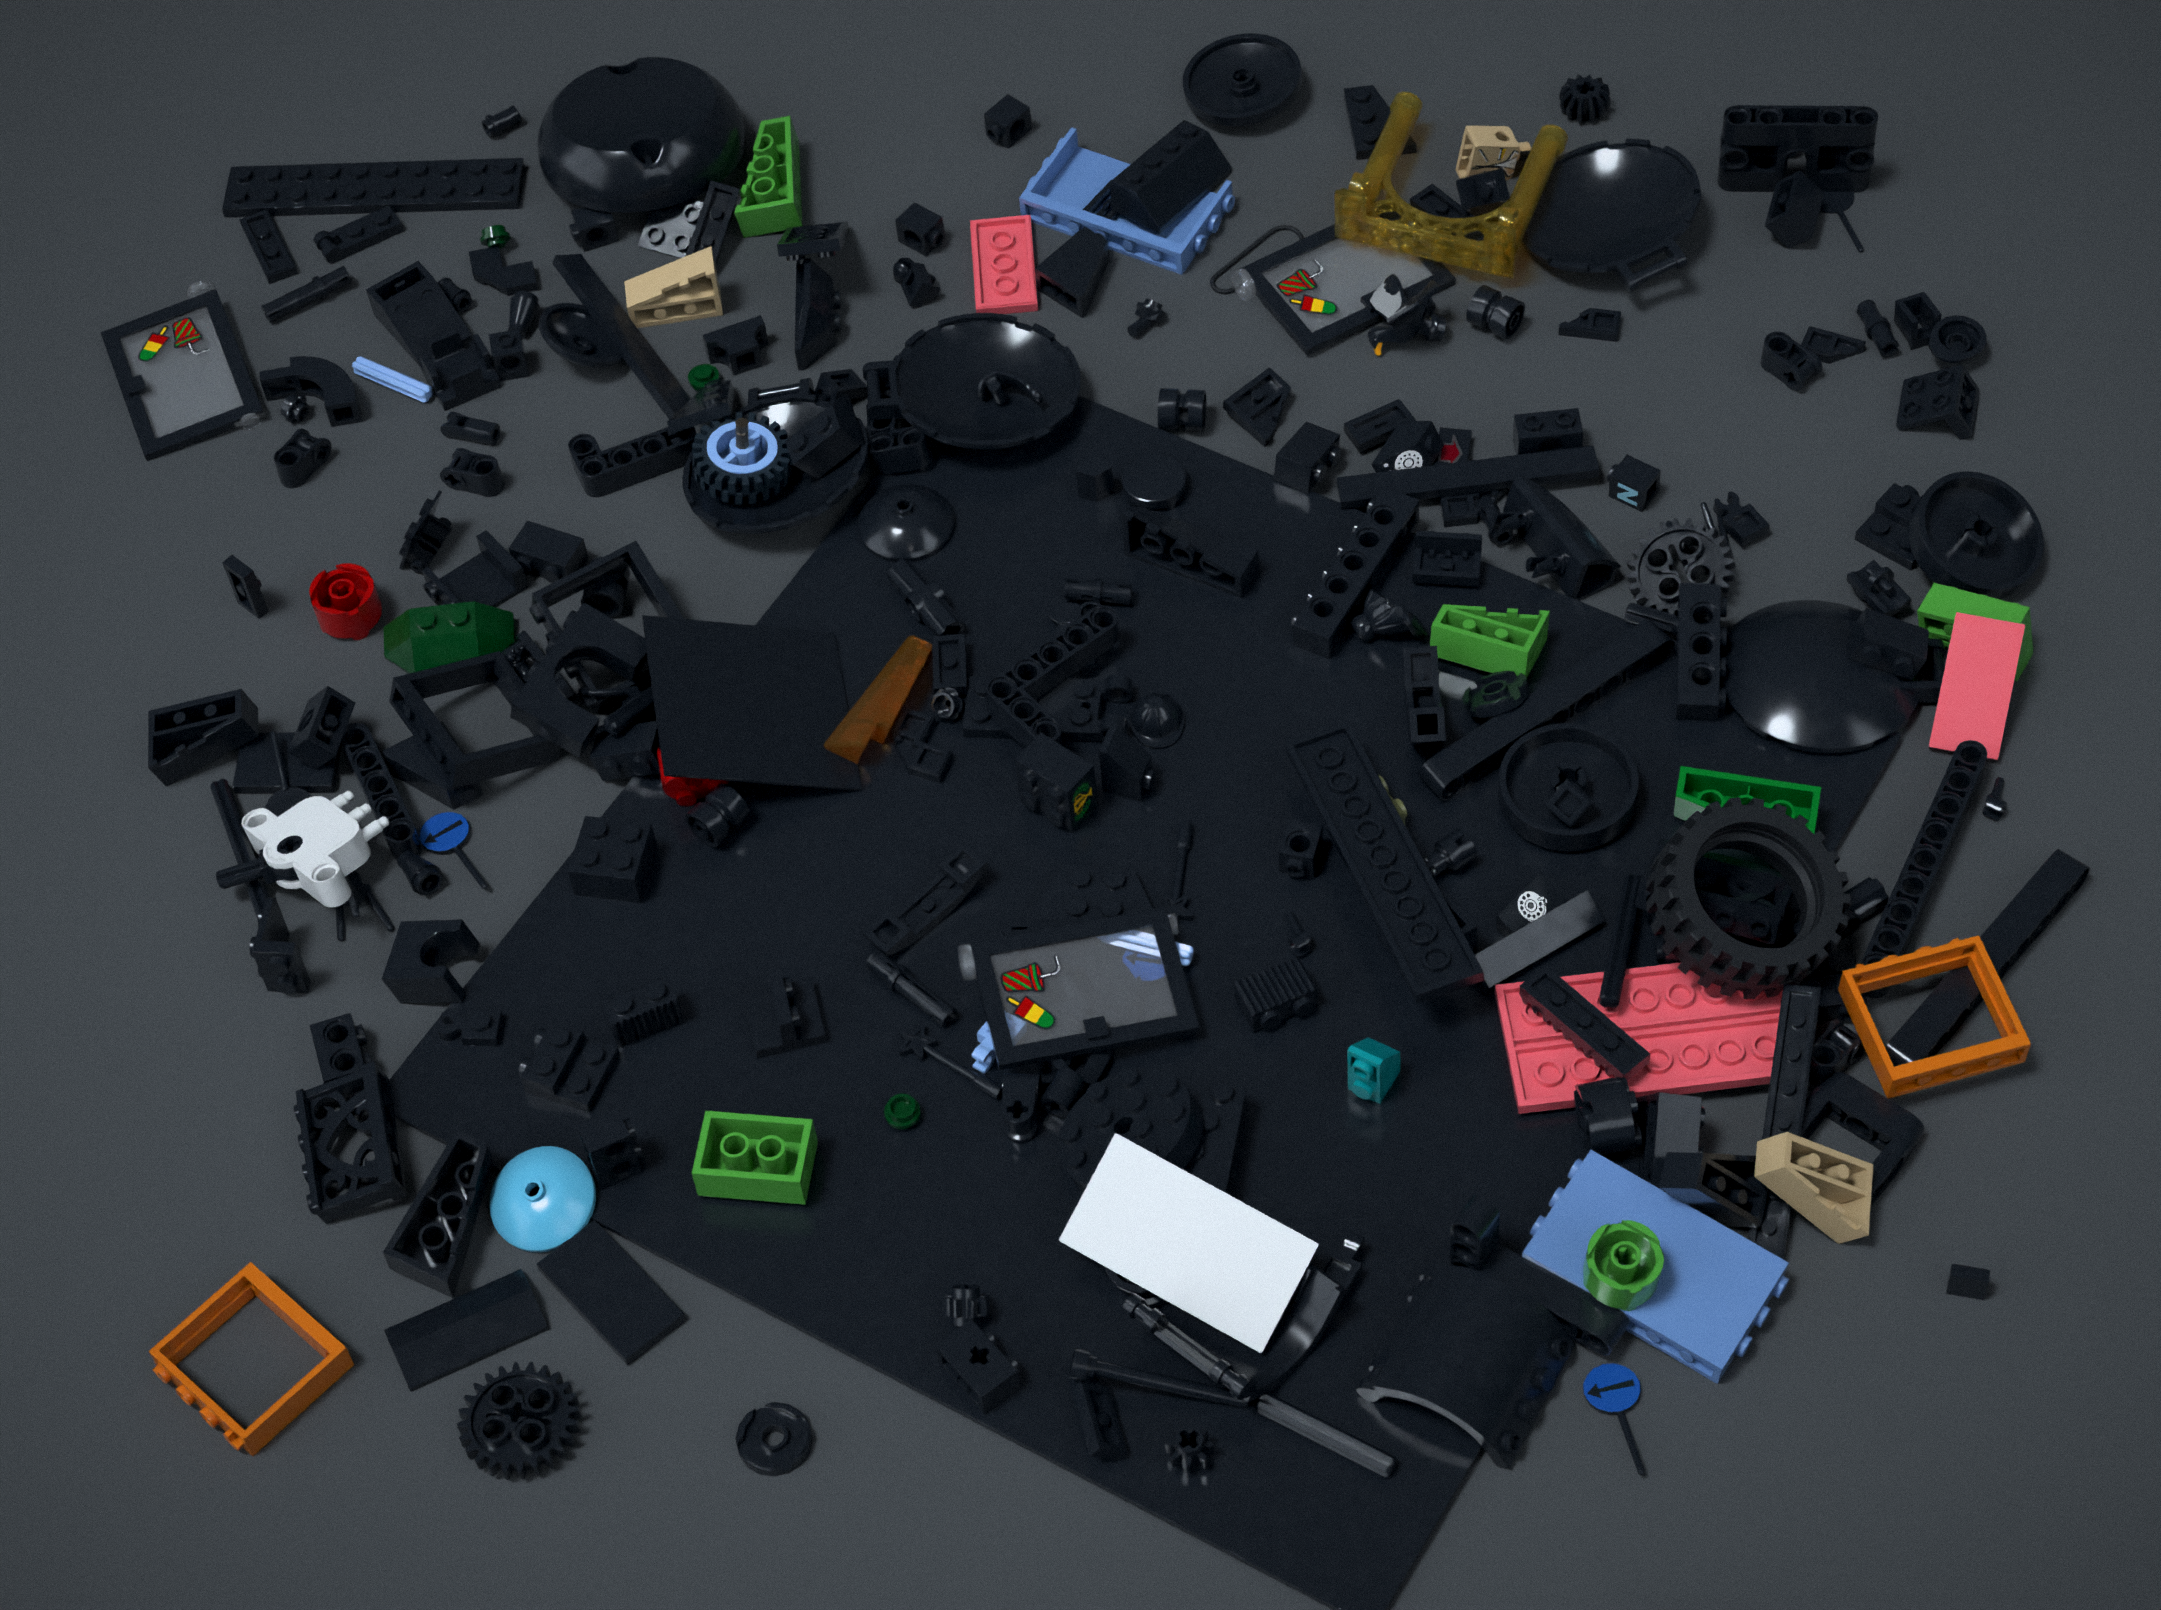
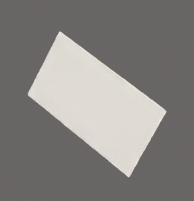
(1188, 1242)

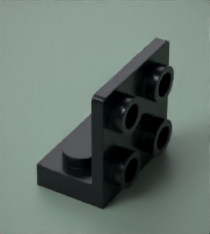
(1940, 396)

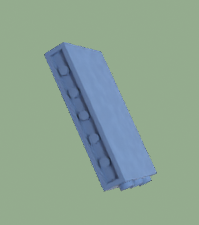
(1077, 175)
(1710, 1278)

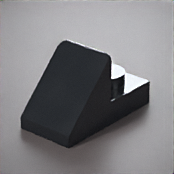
(1482, 189)

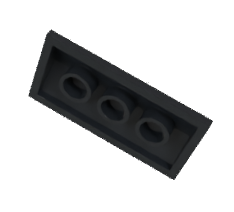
(466, 1330)

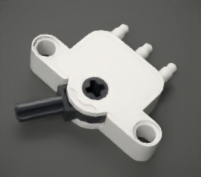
(307, 847)

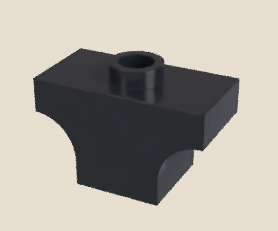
(737, 345)

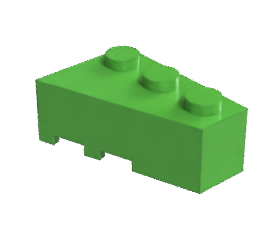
(1942, 602)

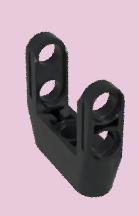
(1869, 1118)

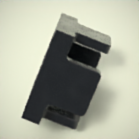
(458, 370)

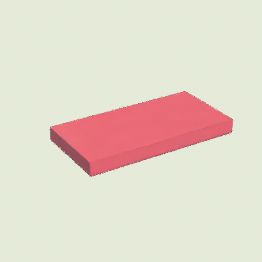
(1004, 265)
(1977, 683)

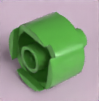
(1621, 1284)

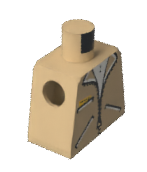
(1490, 149)

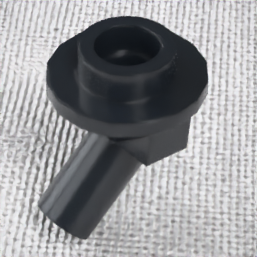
(1149, 312)

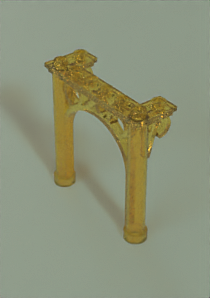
(1431, 235)

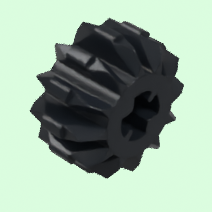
(1584, 98)

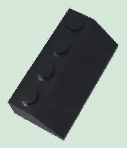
(1169, 177)

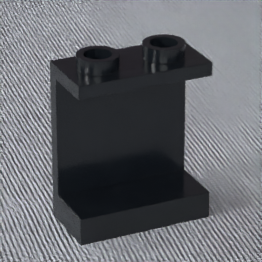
(486, 578)

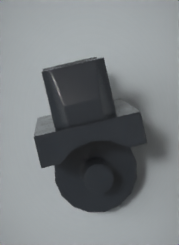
(1879, 589)

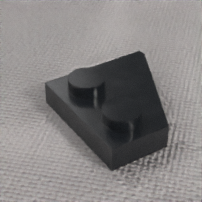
(1259, 404)

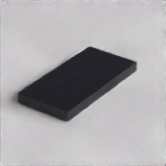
(611, 1292)

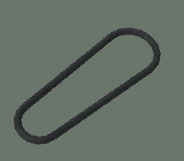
(1247, 250)

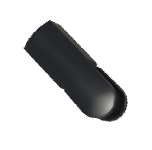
(471, 429)

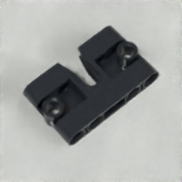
(1761, 138)

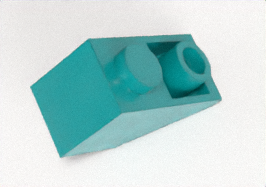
(1372, 1069)

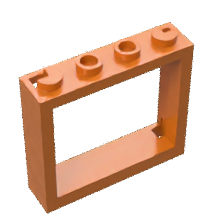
(1949, 1066)
(213, 1314)

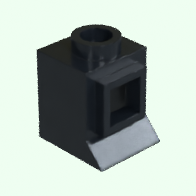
(1915, 310)

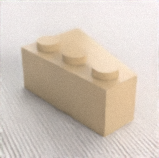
(675, 292)

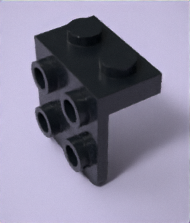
(276, 958)

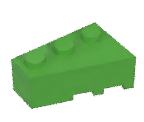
(1489, 639)

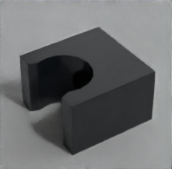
(418, 958)

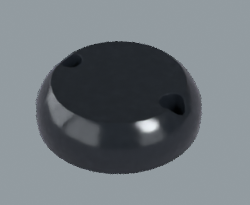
(640, 136)

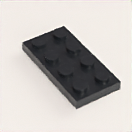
(809, 239)

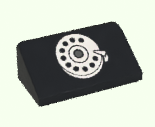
(1529, 904)

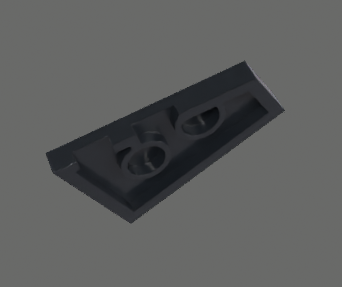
(1366, 117)

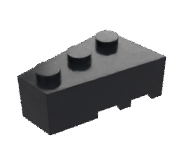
(198, 732)
(1670, 1125)
(1716, 1186)

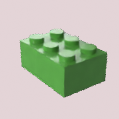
(755, 1157)

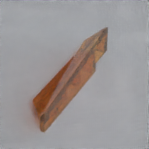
(881, 702)

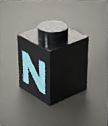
(1633, 482)

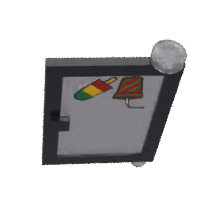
(1326, 284)
(183, 373)
(1081, 987)

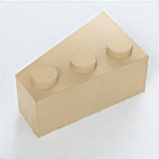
(1818, 1183)

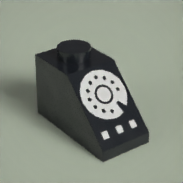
(1409, 446)

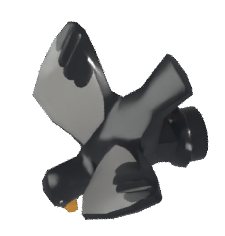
(1403, 315)

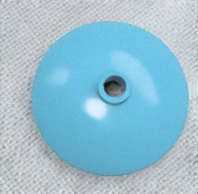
(555, 1212)

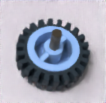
(741, 458)

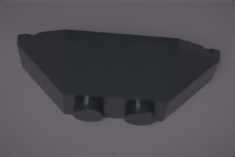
(814, 313)

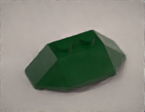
(446, 634)

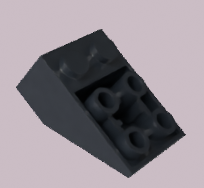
(415, 310)

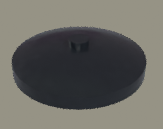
(1242, 79)

